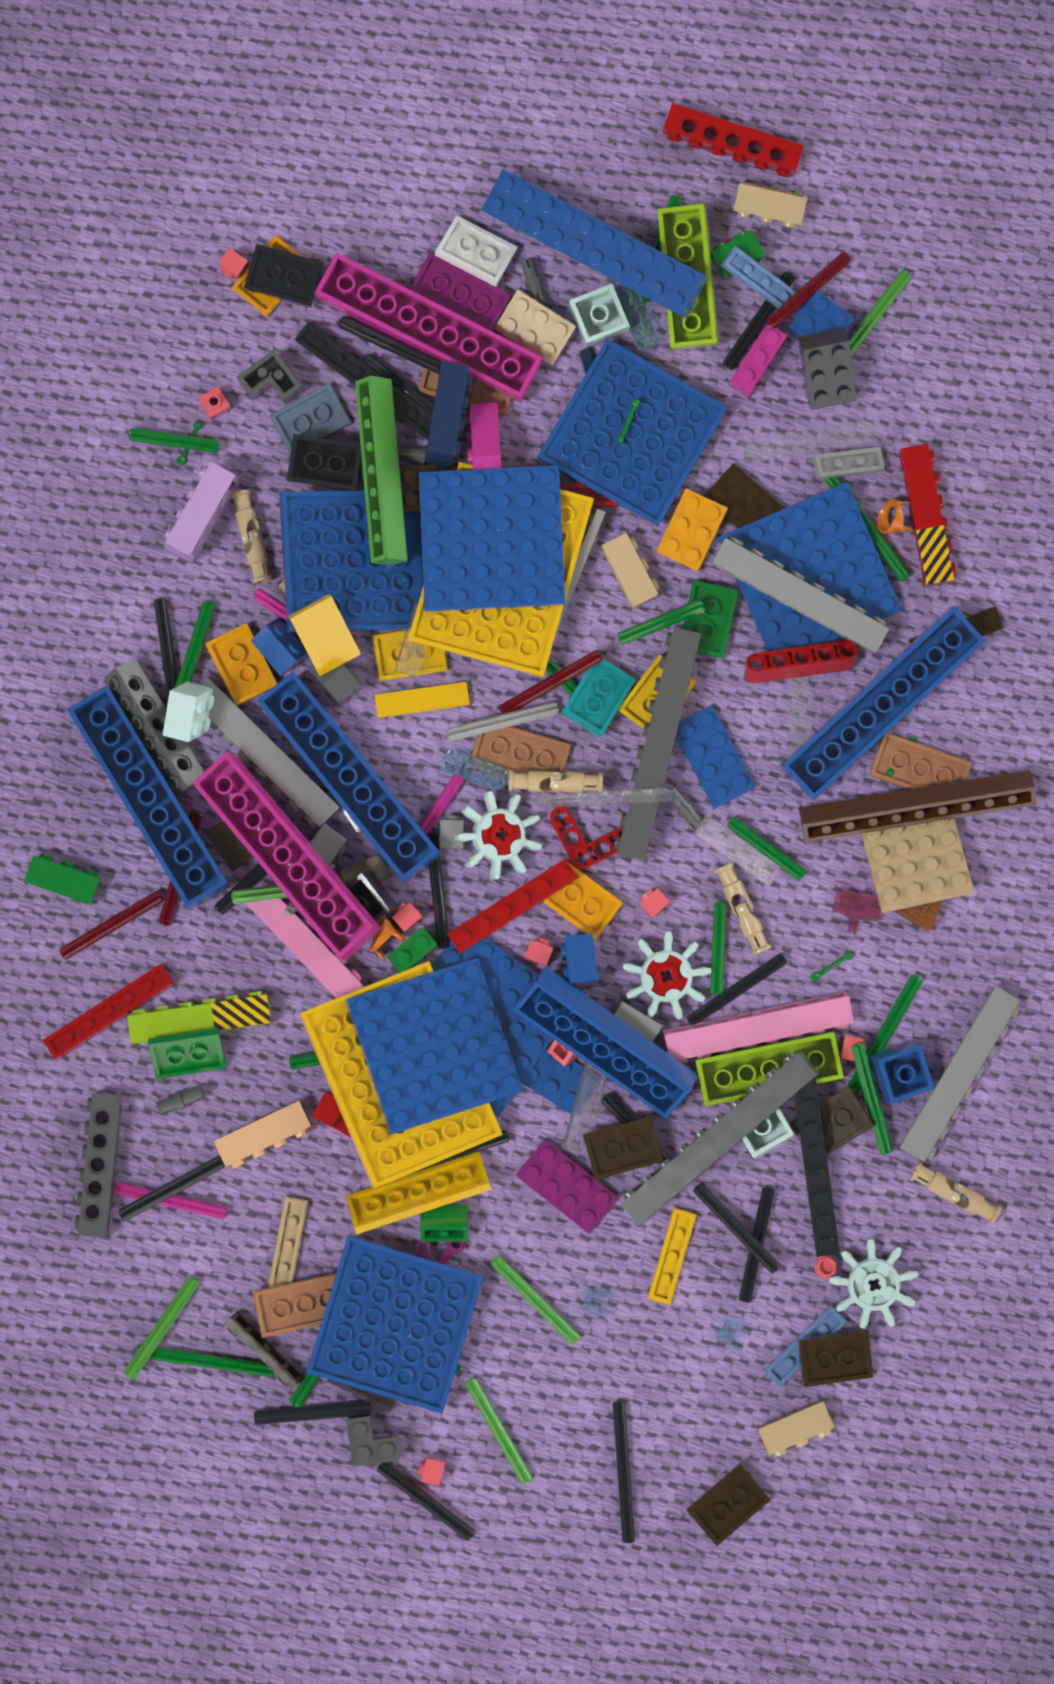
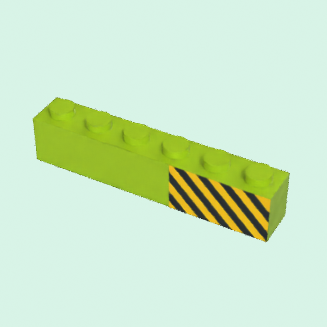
(224, 1015)

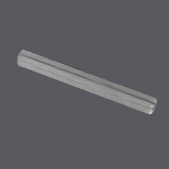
(502, 721)

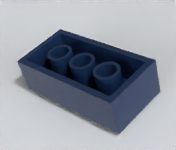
(447, 413)

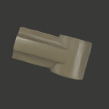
(375, 864)

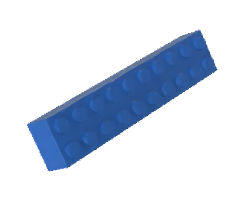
(594, 243)
(882, 703)
(349, 777)
(148, 798)

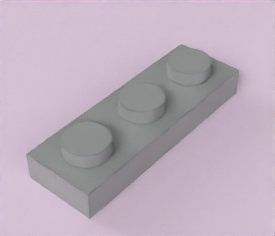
(848, 463)

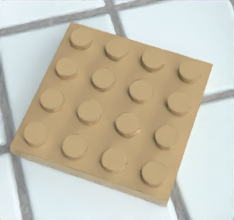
(917, 864)

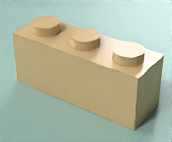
(770, 204)
(630, 570)
(796, 1428)

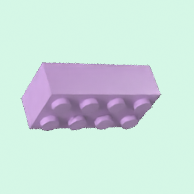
(201, 511)

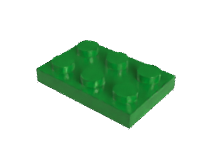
(715, 621)
(187, 1053)

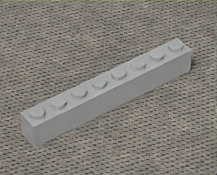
(799, 595)
(269, 759)
(959, 1074)

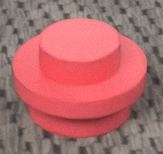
(826, 1266)

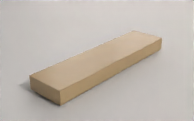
(288, 1241)

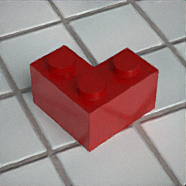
(329, 1113)

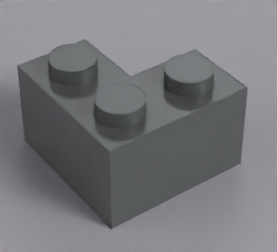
(272, 373)
(339, 683)
(366, 1448)

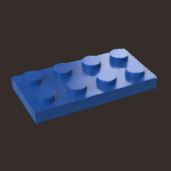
(713, 757)
(555, 1081)

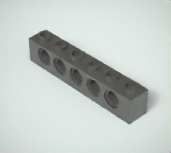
(148, 718)
(100, 1225)

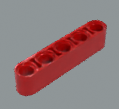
(791, 668)

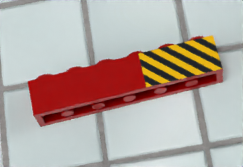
(926, 515)

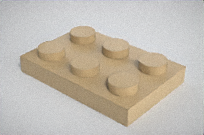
(535, 327)

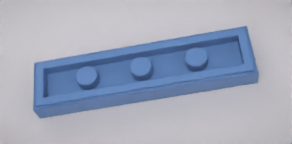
(759, 279)
(788, 1361)

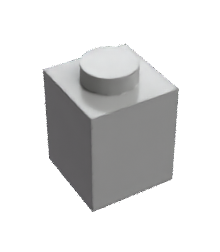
(448, 829)

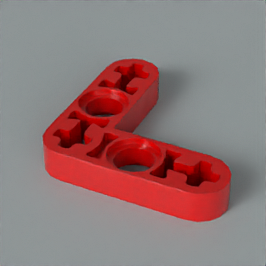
(581, 846)

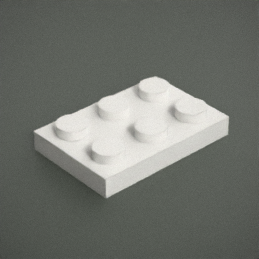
(476, 251)

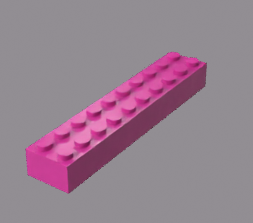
(428, 327)
(287, 856)

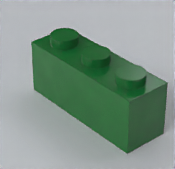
(63, 879)

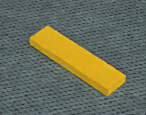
(422, 700)
(671, 1256)

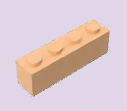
(262, 1134)

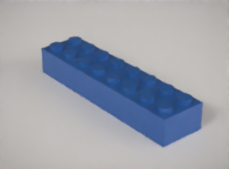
(605, 1042)

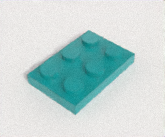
(598, 697)

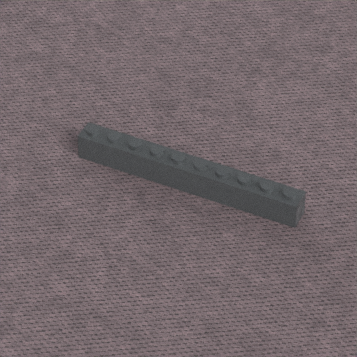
(659, 740)
(720, 1138)

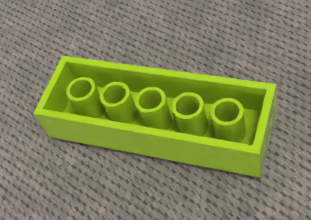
(686, 239)
(732, 1074)

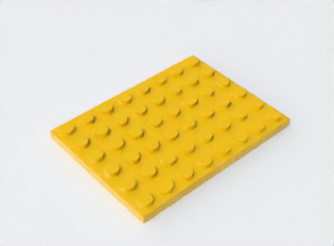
(508, 636)
(345, 1068)

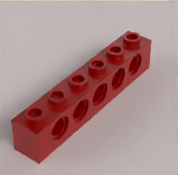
(724, 130)

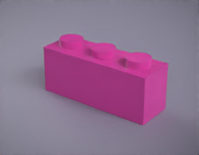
(757, 360)
(483, 436)

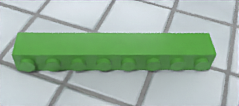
(381, 470)

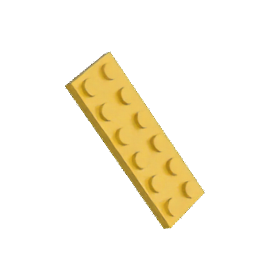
(418, 1192)

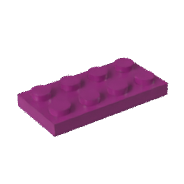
(460, 292)
(566, 1186)

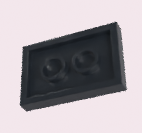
(283, 275)

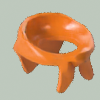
(897, 525)
(380, 937)

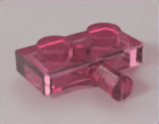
(856, 907)

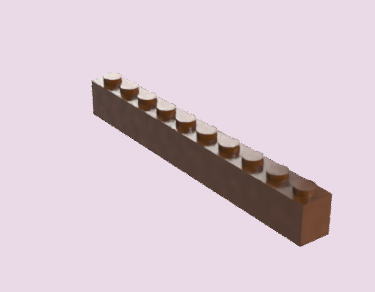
(917, 806)

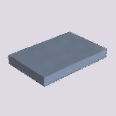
(313, 415)

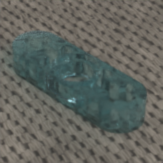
(638, 335)
(461, 758)

